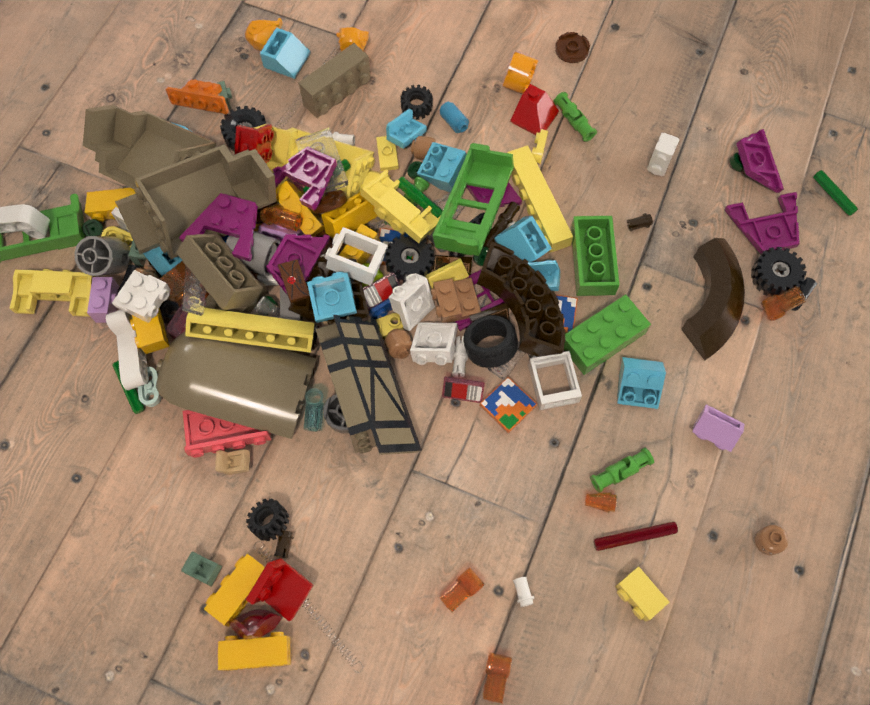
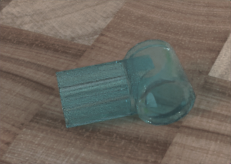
(314, 411)

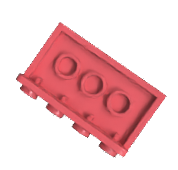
(212, 434)

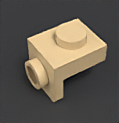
(232, 462)

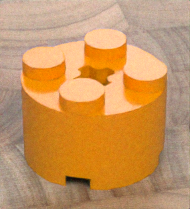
(520, 72)

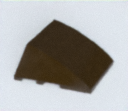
(304, 307)

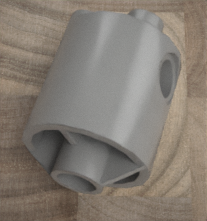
(261, 251)
(102, 255)

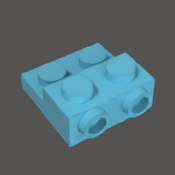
(331, 296)

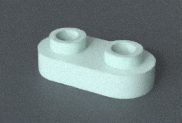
(149, 389)

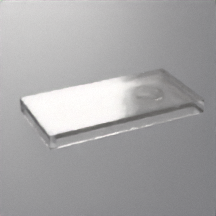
(324, 143)

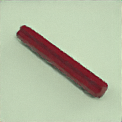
(635, 536)

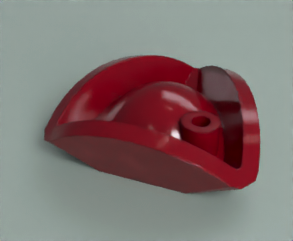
(255, 623)

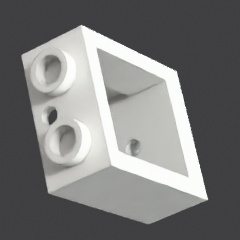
(356, 270)
(557, 399)

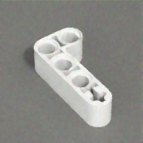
(24, 219)
(131, 359)

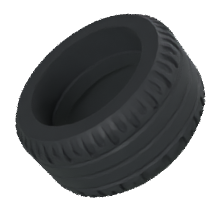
(486, 327)

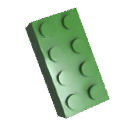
(594, 256)
(605, 334)

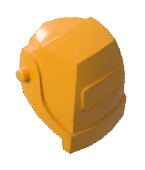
(260, 31)
(351, 35)

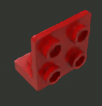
(252, 138)
(280, 588)

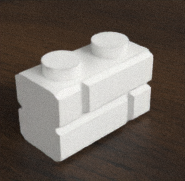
(662, 154)

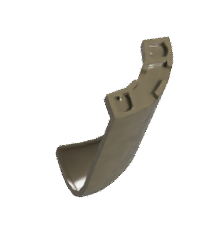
(236, 382)

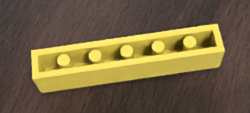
(539, 199)
(251, 329)

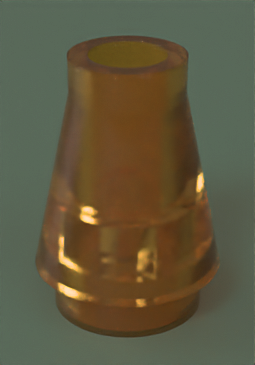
(602, 501)

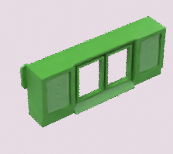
(480, 169)
(64, 227)

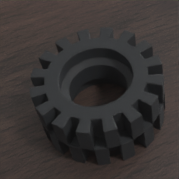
(417, 93)
(260, 513)

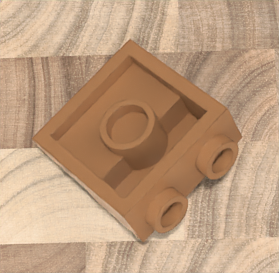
(455, 299)

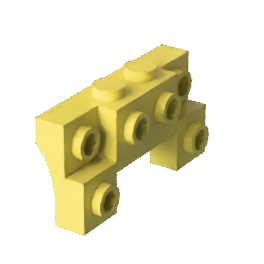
(397, 209)
(51, 286)

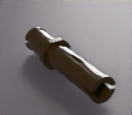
(504, 219)

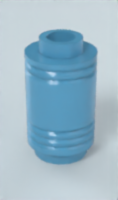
(454, 117)

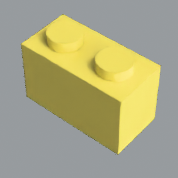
(641, 595)

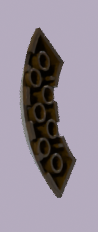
(722, 298)
(528, 299)

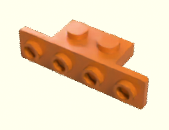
(199, 96)

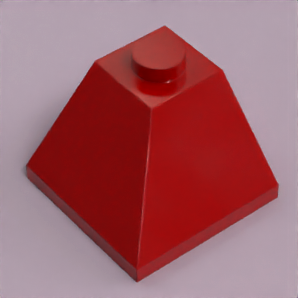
(534, 110)

